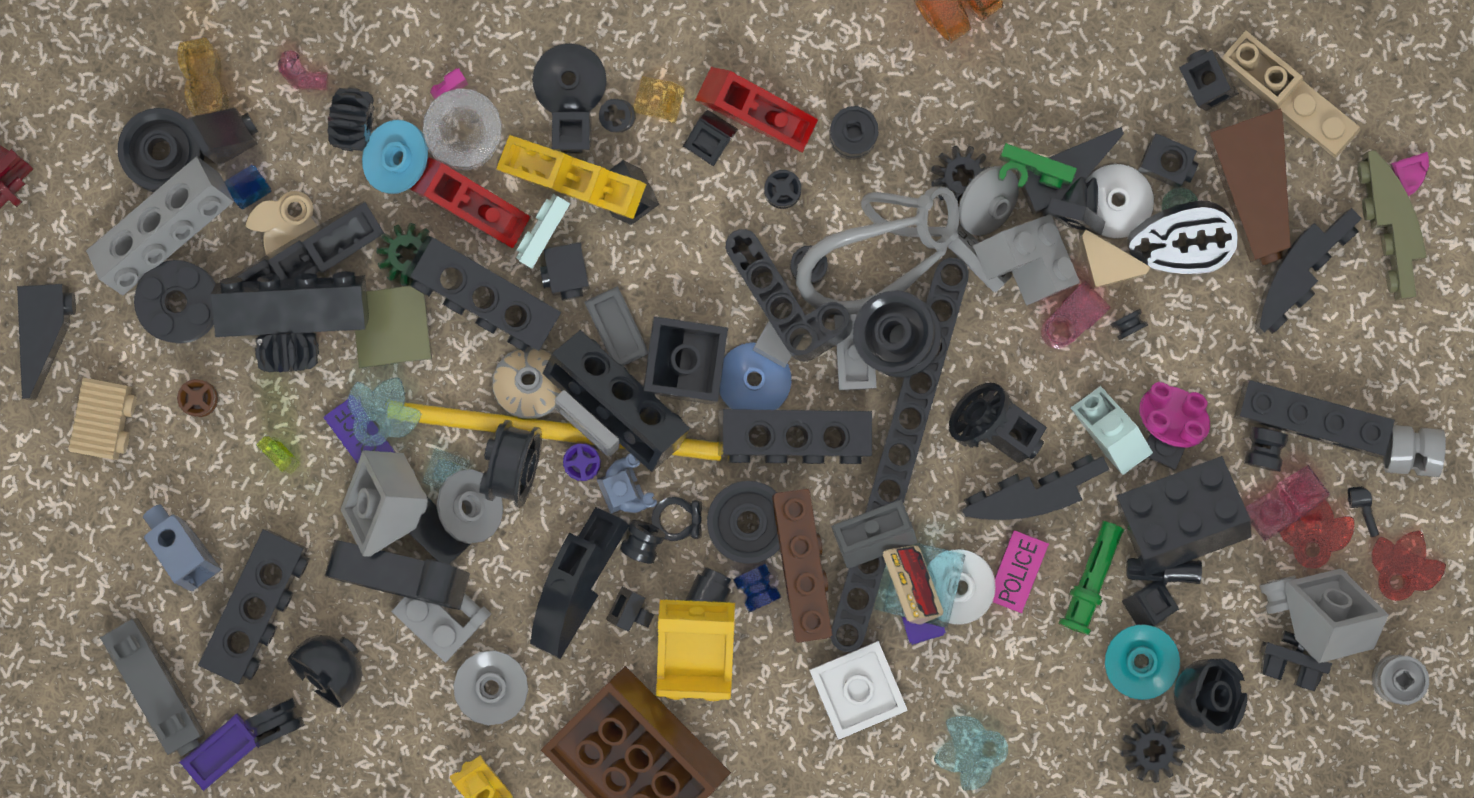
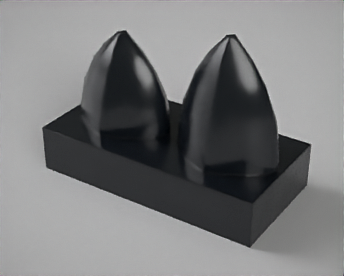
(1079, 207)

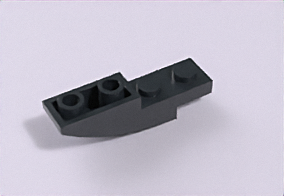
(1291, 279)
(1021, 500)
(569, 585)

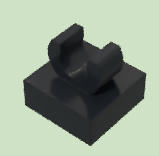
(628, 610)

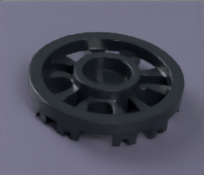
(981, 416)

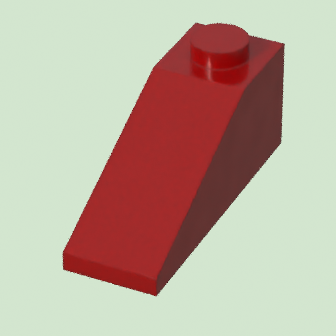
(756, 108)
(471, 202)

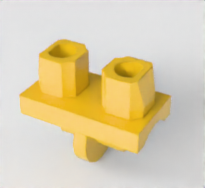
(479, 781)

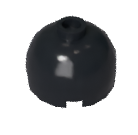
(329, 667)
(1210, 696)

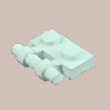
(548, 219)

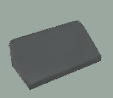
(874, 532)

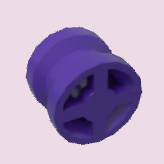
(575, 457)

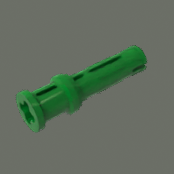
(1086, 595)

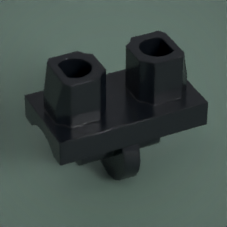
(1276, 658)

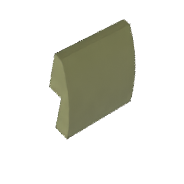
(395, 328)

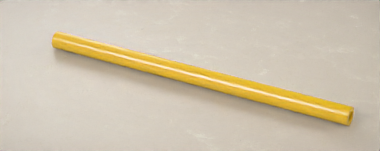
(550, 429)

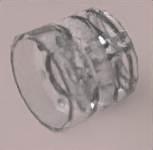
(477, 113)

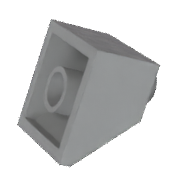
(382, 500)
(1333, 615)

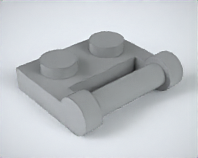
(438, 627)

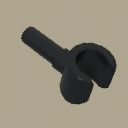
(1362, 498)

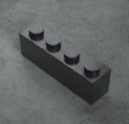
(290, 305)

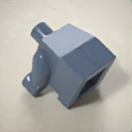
(620, 490)

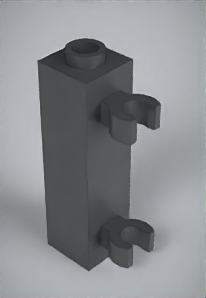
(153, 687)

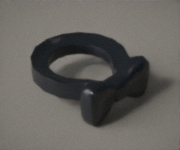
(694, 508)

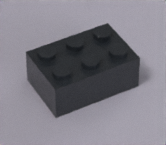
(1184, 516)

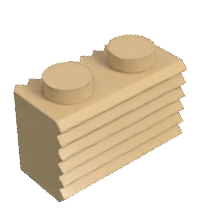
(102, 419)

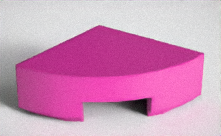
(451, 81)
(1411, 171)

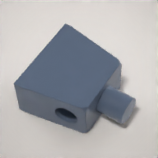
(184, 560)

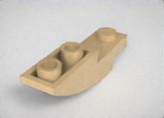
(1285, 89)

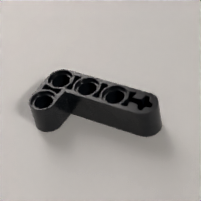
(778, 293)
(398, 575)

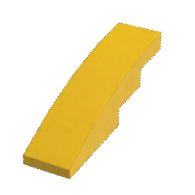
(571, 176)

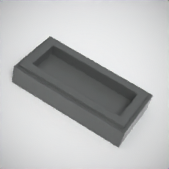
(616, 326)

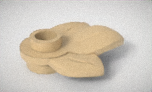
(276, 222)

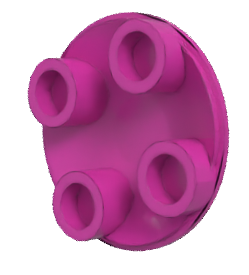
(1175, 415)

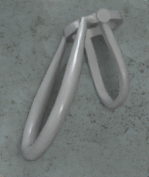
(881, 226)

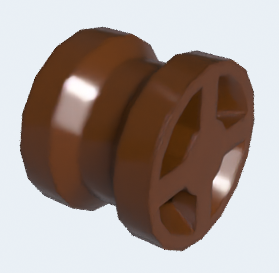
(193, 393)

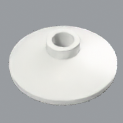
(1137, 196)
(980, 590)

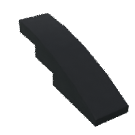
(318, 247)

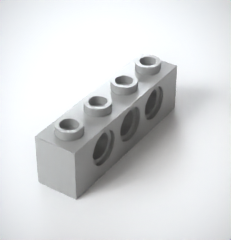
(159, 225)

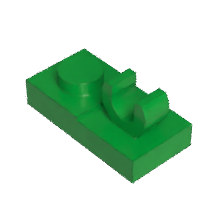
(1051, 172)

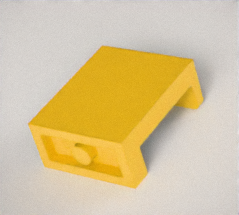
(695, 649)

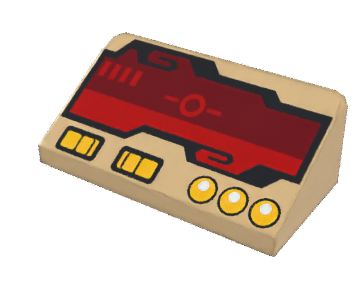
(913, 584)

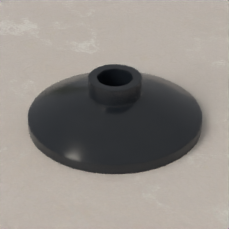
(583, 93)

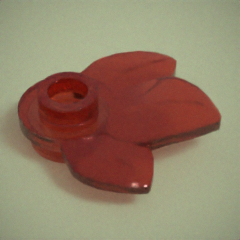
(1322, 529)
(1408, 561)

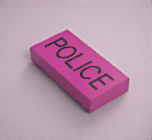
(1018, 570)

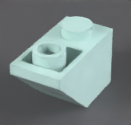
(1112, 430)

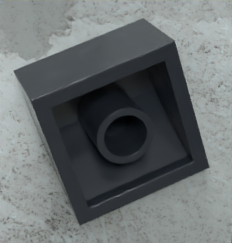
(685, 360)

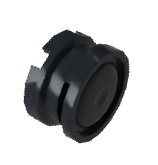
(267, 722)

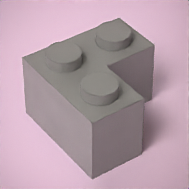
(1033, 256)

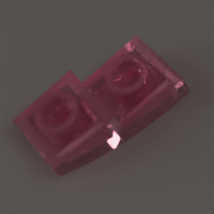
(1287, 503)

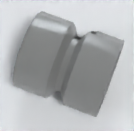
(1416, 451)
(1400, 679)

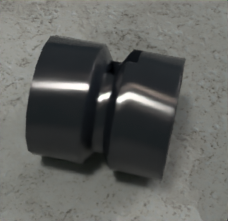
(853, 132)

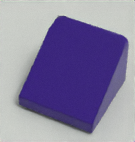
(918, 633)

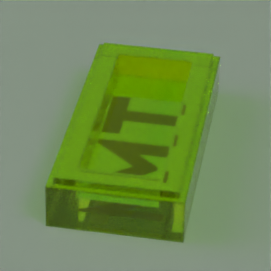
(278, 454)

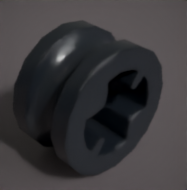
(627, 123)
(1129, 324)

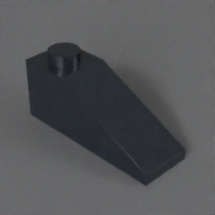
(223, 134)
(1083, 157)
(43, 324)

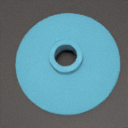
(383, 153)

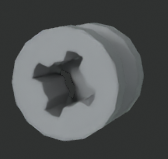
(1276, 594)

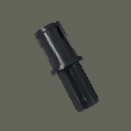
(1186, 572)

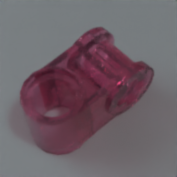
(1077, 312)

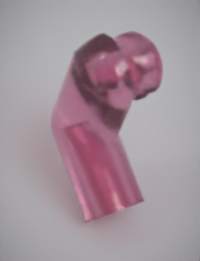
(298, 76)

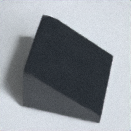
(710, 137)
(1150, 604)

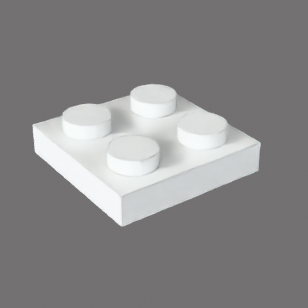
(858, 690)

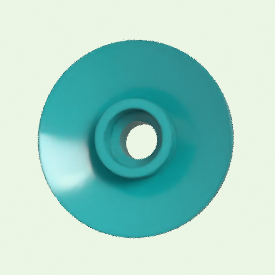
(1158, 673)

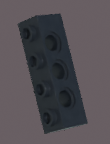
(536, 316)
(616, 400)
(1314, 418)
(853, 427)
(219, 654)

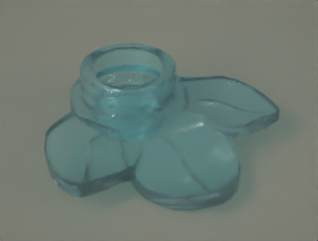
(385, 407)
(965, 751)

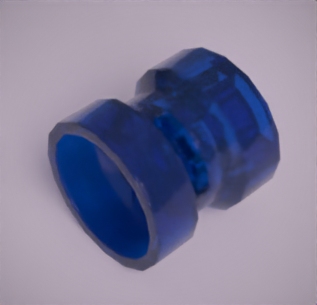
(757, 588)

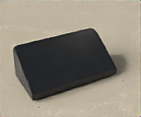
(435, 538)

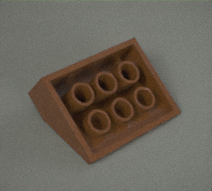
(633, 747)

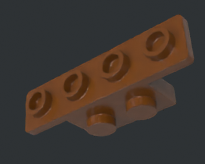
(802, 565)

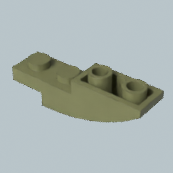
(1391, 208)

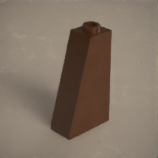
(1255, 182)

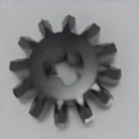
(350, 119)
(966, 163)
(287, 352)
(1162, 758)

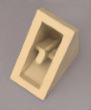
(1108, 263)

